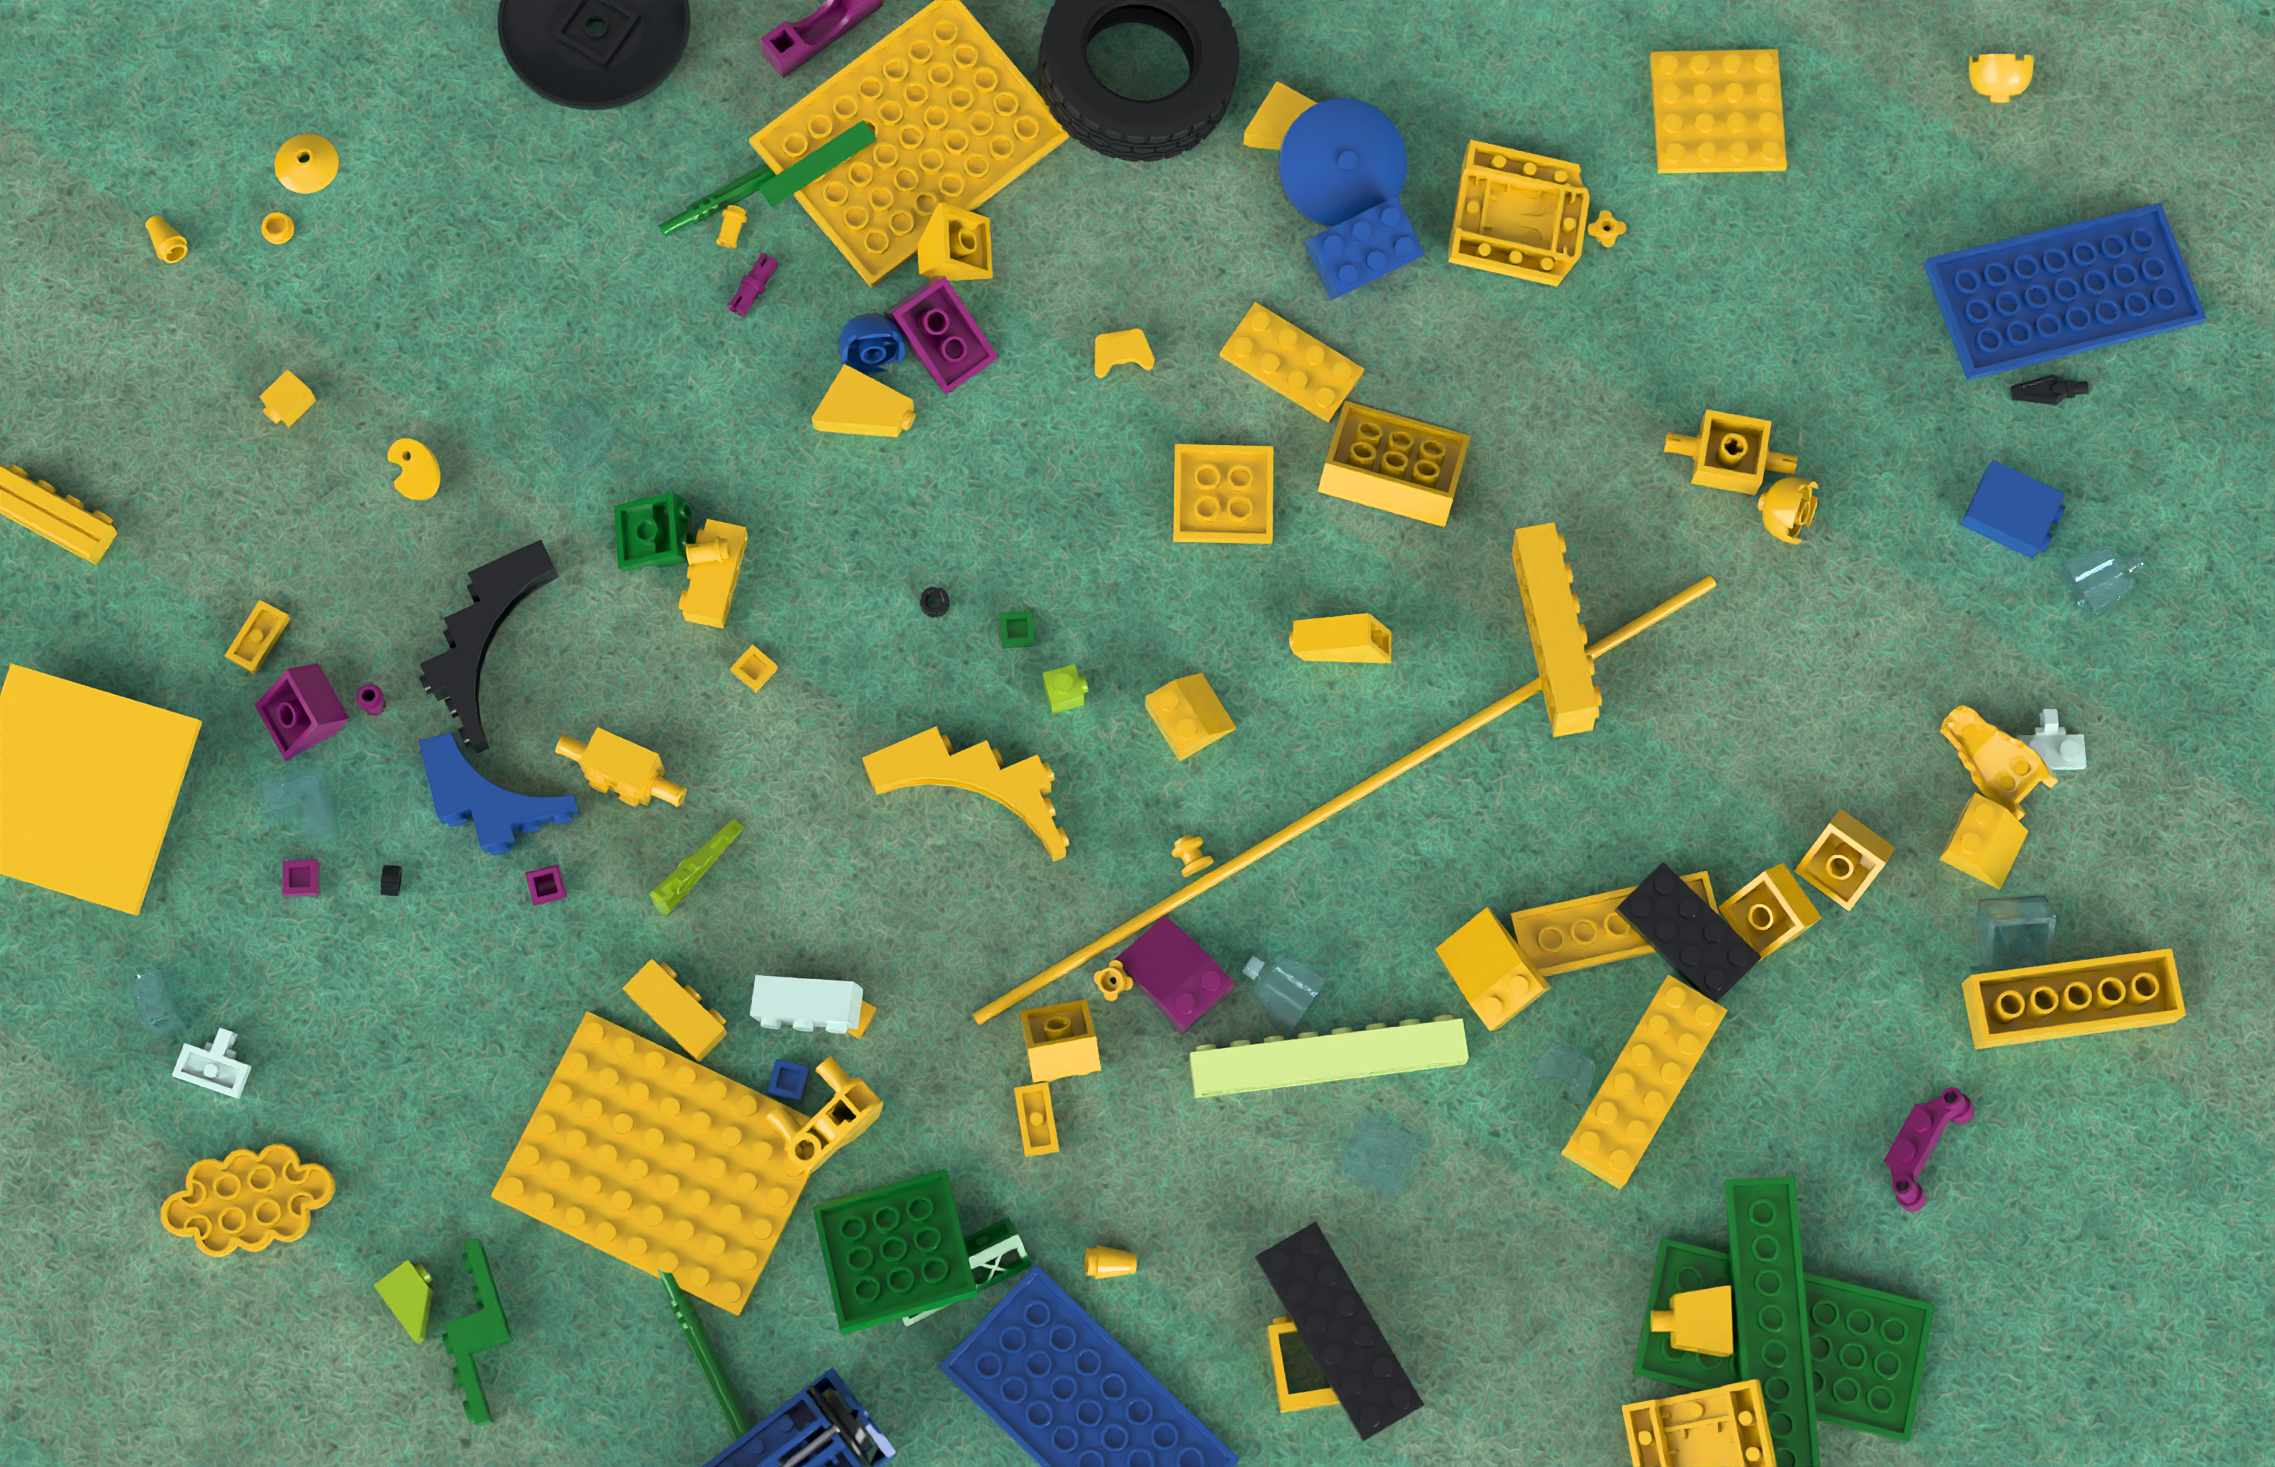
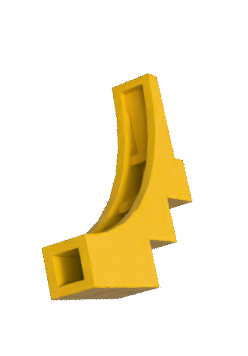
(1019, 787)

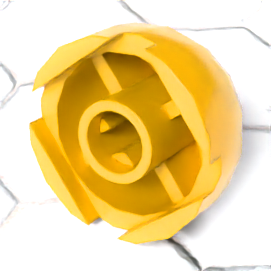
(2000, 75)
(1788, 504)

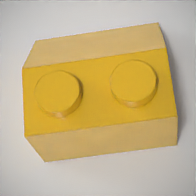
(1188, 714)
(1985, 841)
(1844, 859)
(1770, 911)
(1060, 1040)

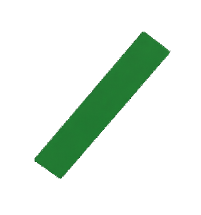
(817, 163)

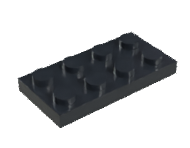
(1687, 933)

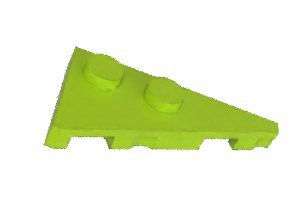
(692, 868)

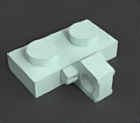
(2053, 744)
(214, 1065)

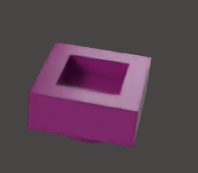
(300, 878)

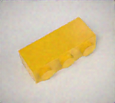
(714, 582)
(676, 1009)

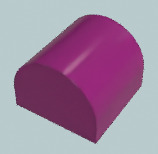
(546, 885)

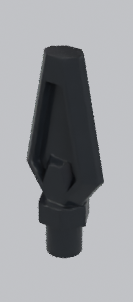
(2048, 390)

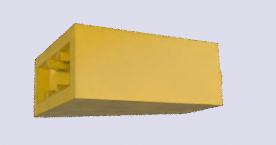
(1275, 117)
(863, 407)
(1341, 639)

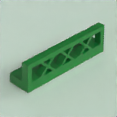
(986, 1250)

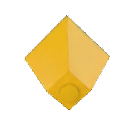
(956, 245)

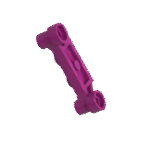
(1918, 1140)

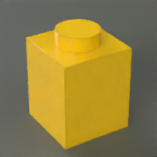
(286, 399)

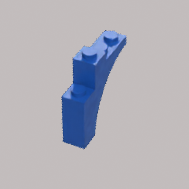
(497, 813)

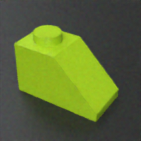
(409, 1297)

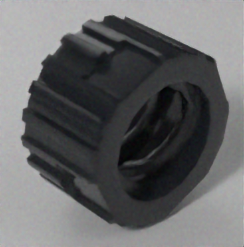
(934, 612)
(391, 880)

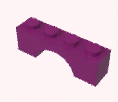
(797, 42)

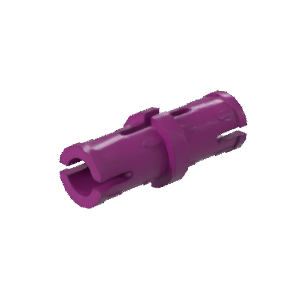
(752, 285)

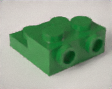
(652, 532)

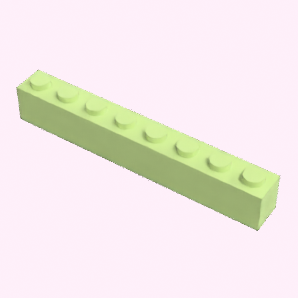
(1328, 1057)

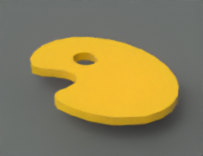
(420, 474)

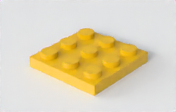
(1223, 494)

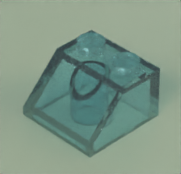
(2015, 932)

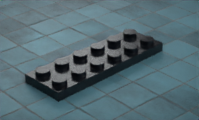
(1339, 1331)

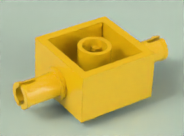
(1749, 447)
(621, 767)

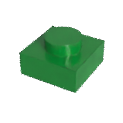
(1017, 629)

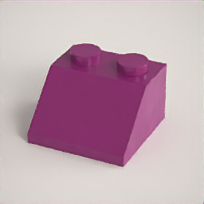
(301, 710)

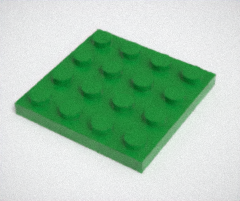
(894, 1251)

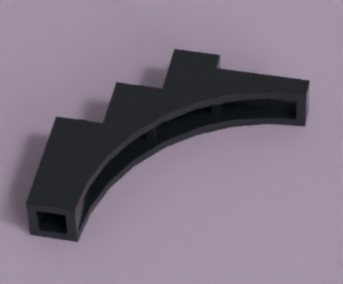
(496, 591)

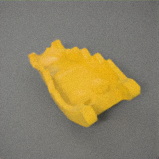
(1998, 763)

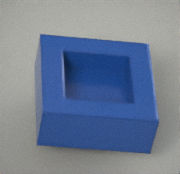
(788, 1080)

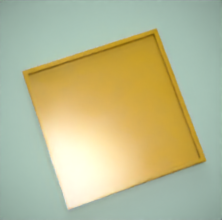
(86, 786)

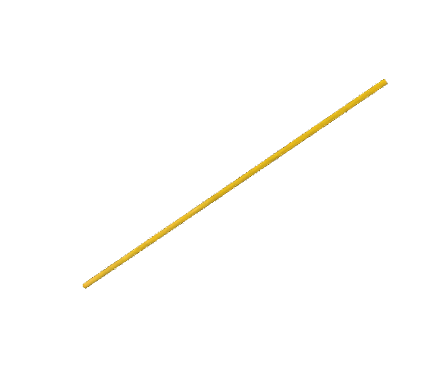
(1327, 810)

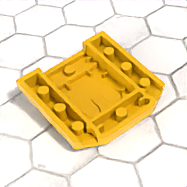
(1518, 214)
(1702, 1429)

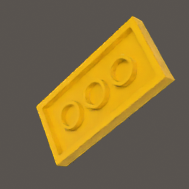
(1292, 362)

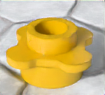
(1597, 230)
(1103, 980)

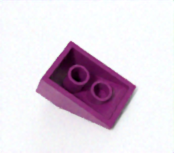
(941, 333)
(1175, 974)

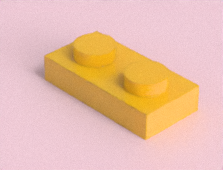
(257, 637)
(1036, 1119)

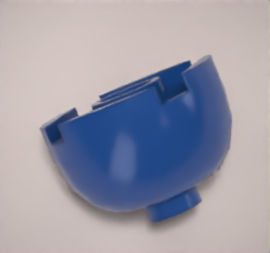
(870, 342)

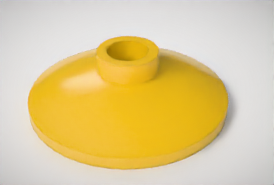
(311, 175)

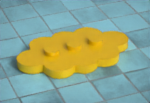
(248, 1200)

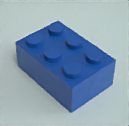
(1363, 248)

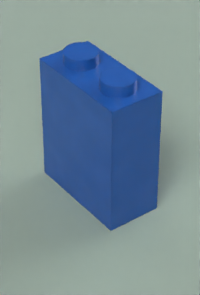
(2014, 509)

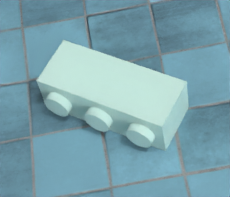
(806, 1003)

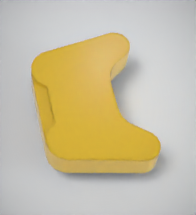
(1122, 348)

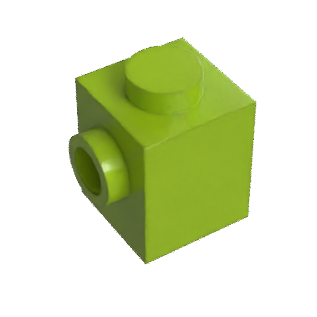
(1064, 688)

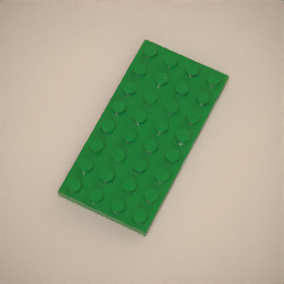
(1862, 1343)

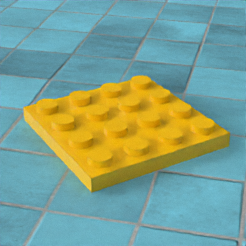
(1718, 111)

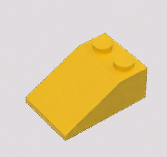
(1491, 970)

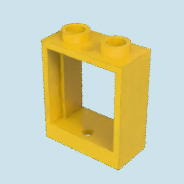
(1298, 1400)

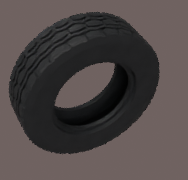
(1130, 126)

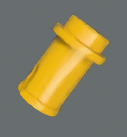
(731, 226)
(708, 551)

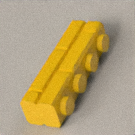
(54, 517)

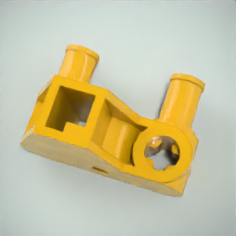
(828, 1128)

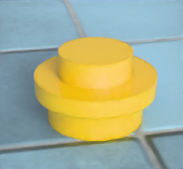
(277, 228)

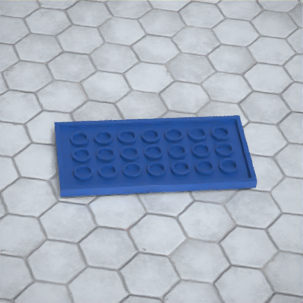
(2064, 291)
(1073, 1388)

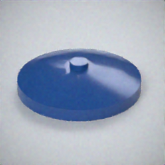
(1341, 160)

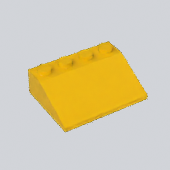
(1394, 463)

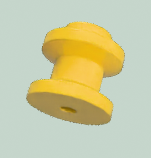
(1189, 851)

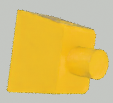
(1698, 1321)

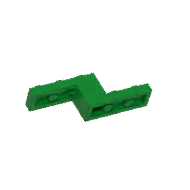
(476, 1333)

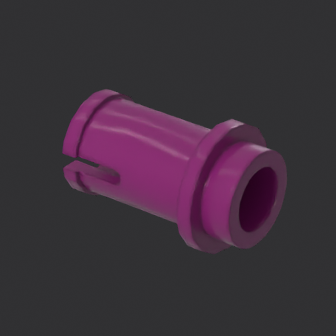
(373, 693)

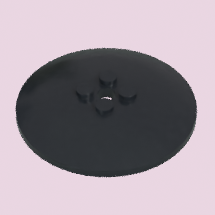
(585, 70)

